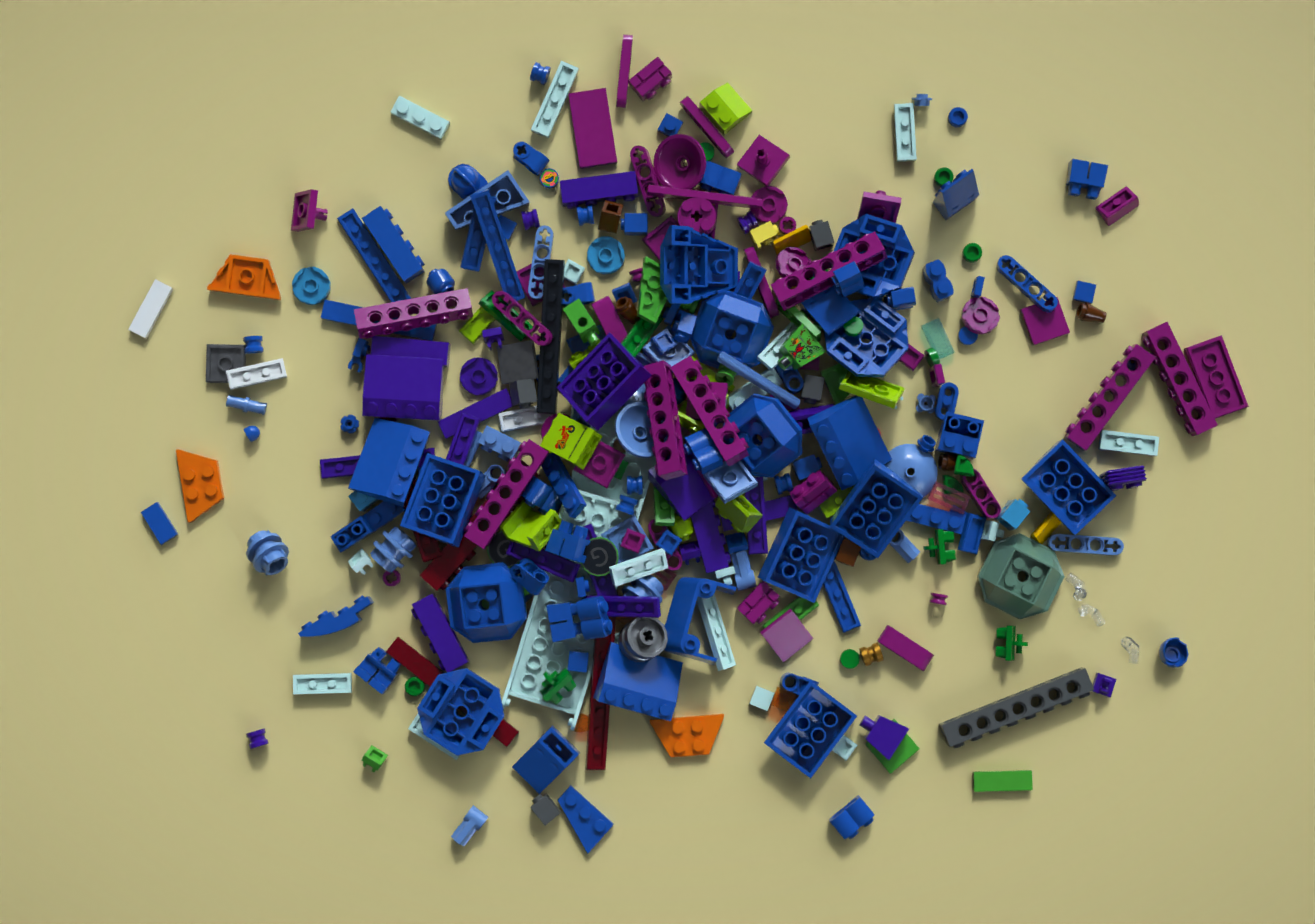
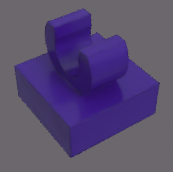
(493, 335)
(689, 551)
(1103, 684)

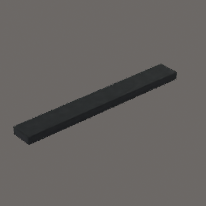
(552, 320)

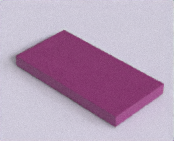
(592, 128)
(1216, 376)

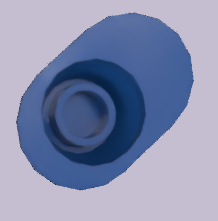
(465, 180)

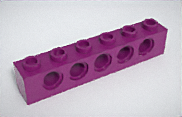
(822, 280)
(420, 306)
(1142, 361)
(684, 371)
(1189, 384)
(538, 456)
(676, 465)

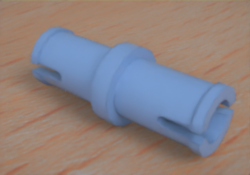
(246, 404)

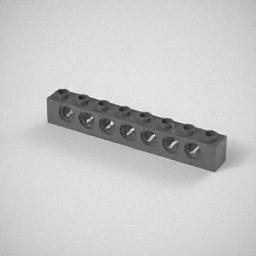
(1082, 688)

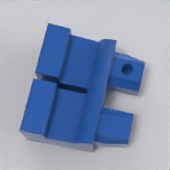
(1086, 176)
(567, 544)
(561, 612)
(372, 664)

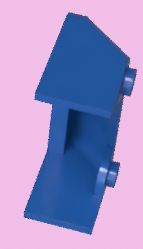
(681, 614)

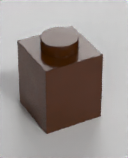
(610, 216)
(847, 552)

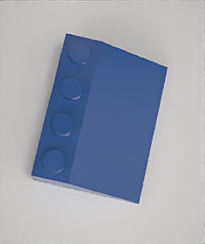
(849, 440)
(389, 461)
(1068, 487)
(443, 500)
(875, 509)
(801, 555)
(639, 686)
(810, 729)

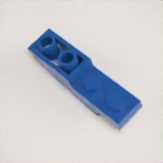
(366, 525)
(331, 623)

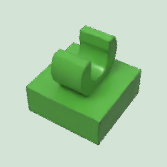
(374, 758)

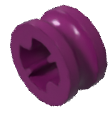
(786, 220)
(636, 274)
(394, 583)
(938, 598)

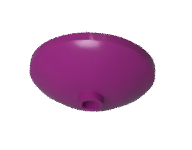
(670, 162)

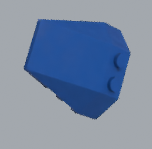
(695, 265)

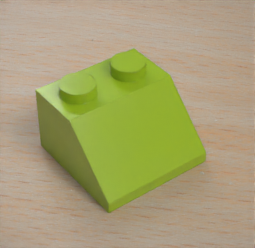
(724, 108)
(739, 512)

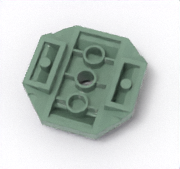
(1000, 581)

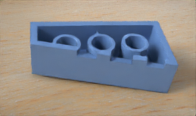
(507, 194)

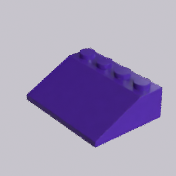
(603, 381)
(403, 387)
(684, 493)

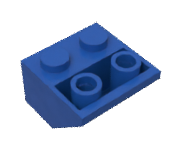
(959, 435)

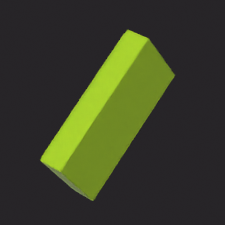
(473, 327)

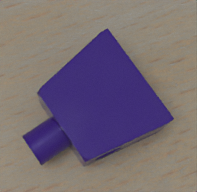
(883, 734)

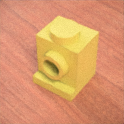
(764, 235)

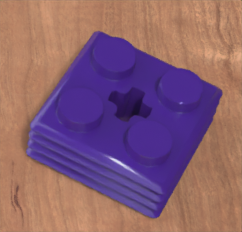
(1129, 477)

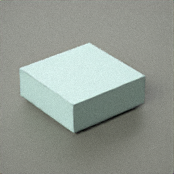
(573, 271)
(761, 698)
(844, 747)

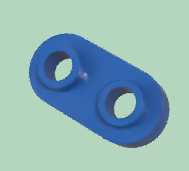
(944, 401)

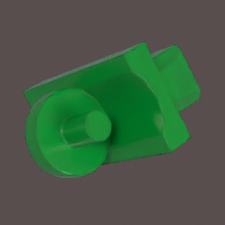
(942, 555)
(1009, 651)
(554, 683)

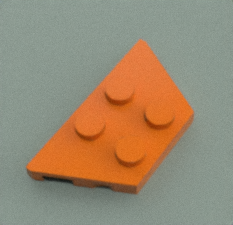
(246, 277)
(199, 483)
(688, 734)

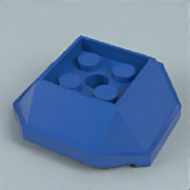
(889, 273)
(734, 312)
(887, 339)
(778, 430)
(503, 593)
(444, 724)

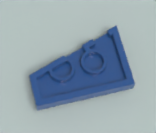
(584, 817)

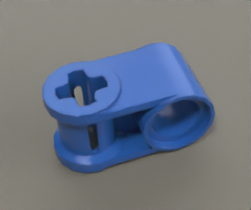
(532, 159)
(580, 291)
(788, 375)
(530, 576)
(799, 683)

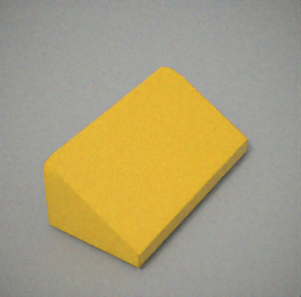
(793, 239)
(1046, 528)

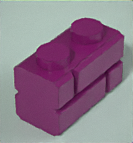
(650, 79)
(813, 491)
(759, 602)

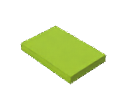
(872, 389)

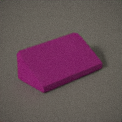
(1118, 206)

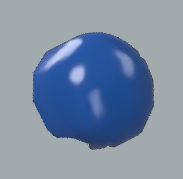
(1173, 652)

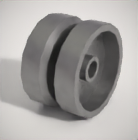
(643, 639)

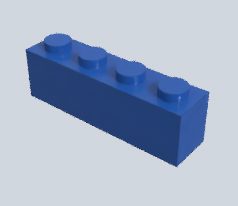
(393, 245)

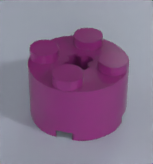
(700, 207)

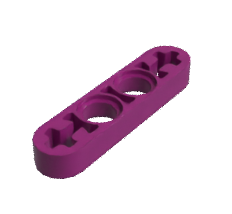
(624, 71)
(706, 127)
(644, 182)
(763, 287)
(522, 318)

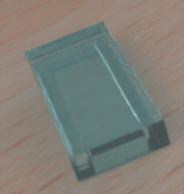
(937, 338)

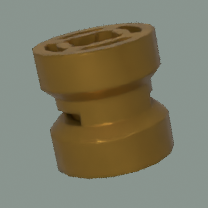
(871, 654)

